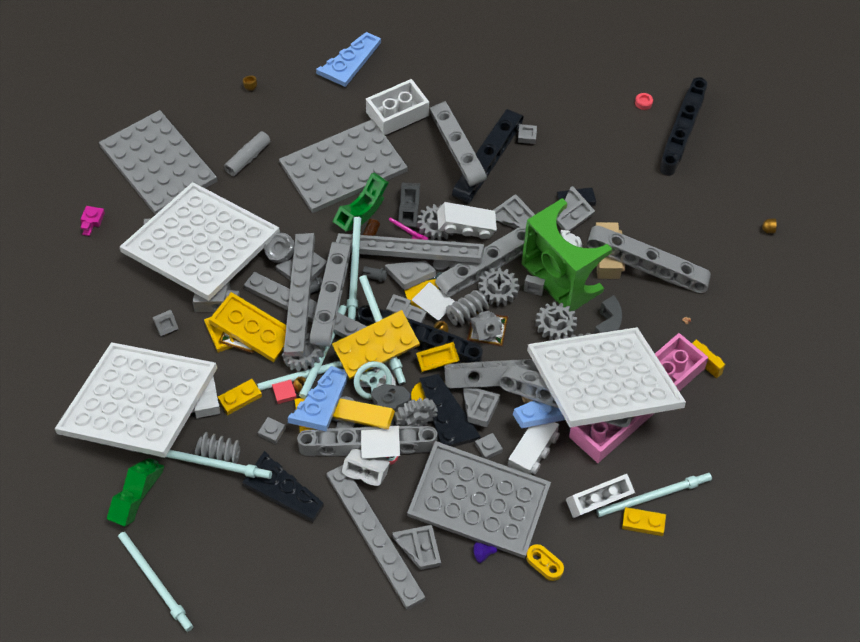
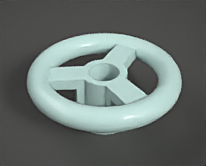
(366, 376)

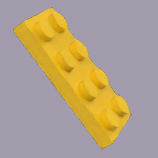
(250, 326)
(376, 343)

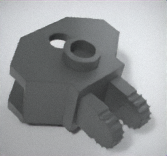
(383, 397)

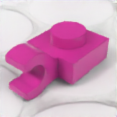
(91, 217)

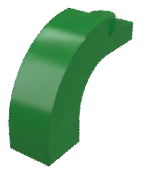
(364, 205)

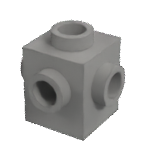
(486, 325)

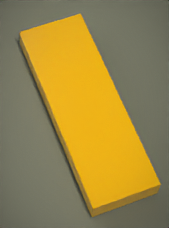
(364, 413)

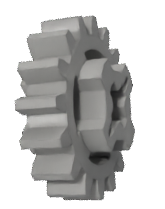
(430, 228)
(507, 283)
(556, 321)
(312, 355)
(416, 413)

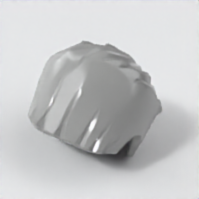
(280, 248)

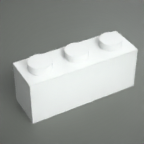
(466, 220)
(533, 447)
(600, 495)

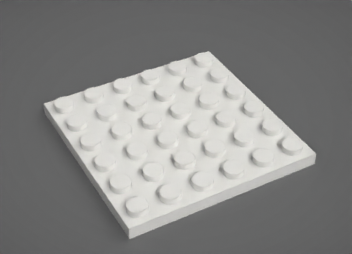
(199, 240)
(605, 377)
(137, 399)

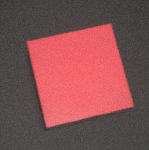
(284, 391)

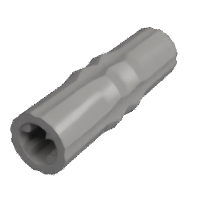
(247, 153)

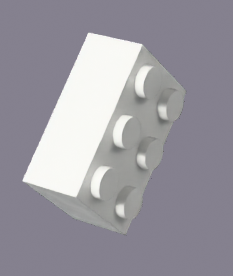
(397, 107)

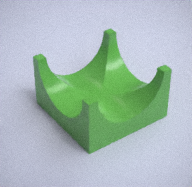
(560, 262)

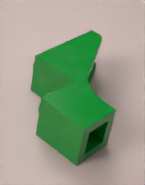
(137, 484)

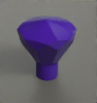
(482, 551)

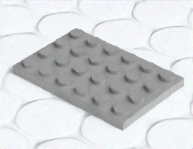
(156, 160)
(342, 165)
(479, 499)

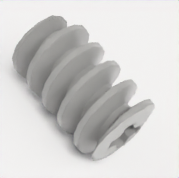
(466, 306)
(219, 449)

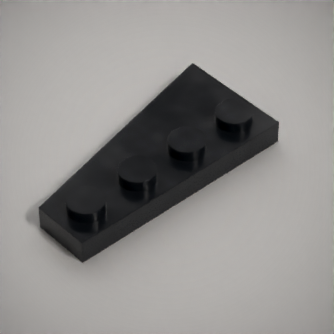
(451, 420)
(284, 489)

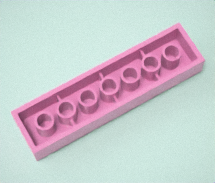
(682, 364)

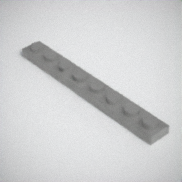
(416, 248)
(280, 294)
(299, 295)
(376, 538)

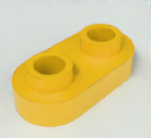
(545, 563)

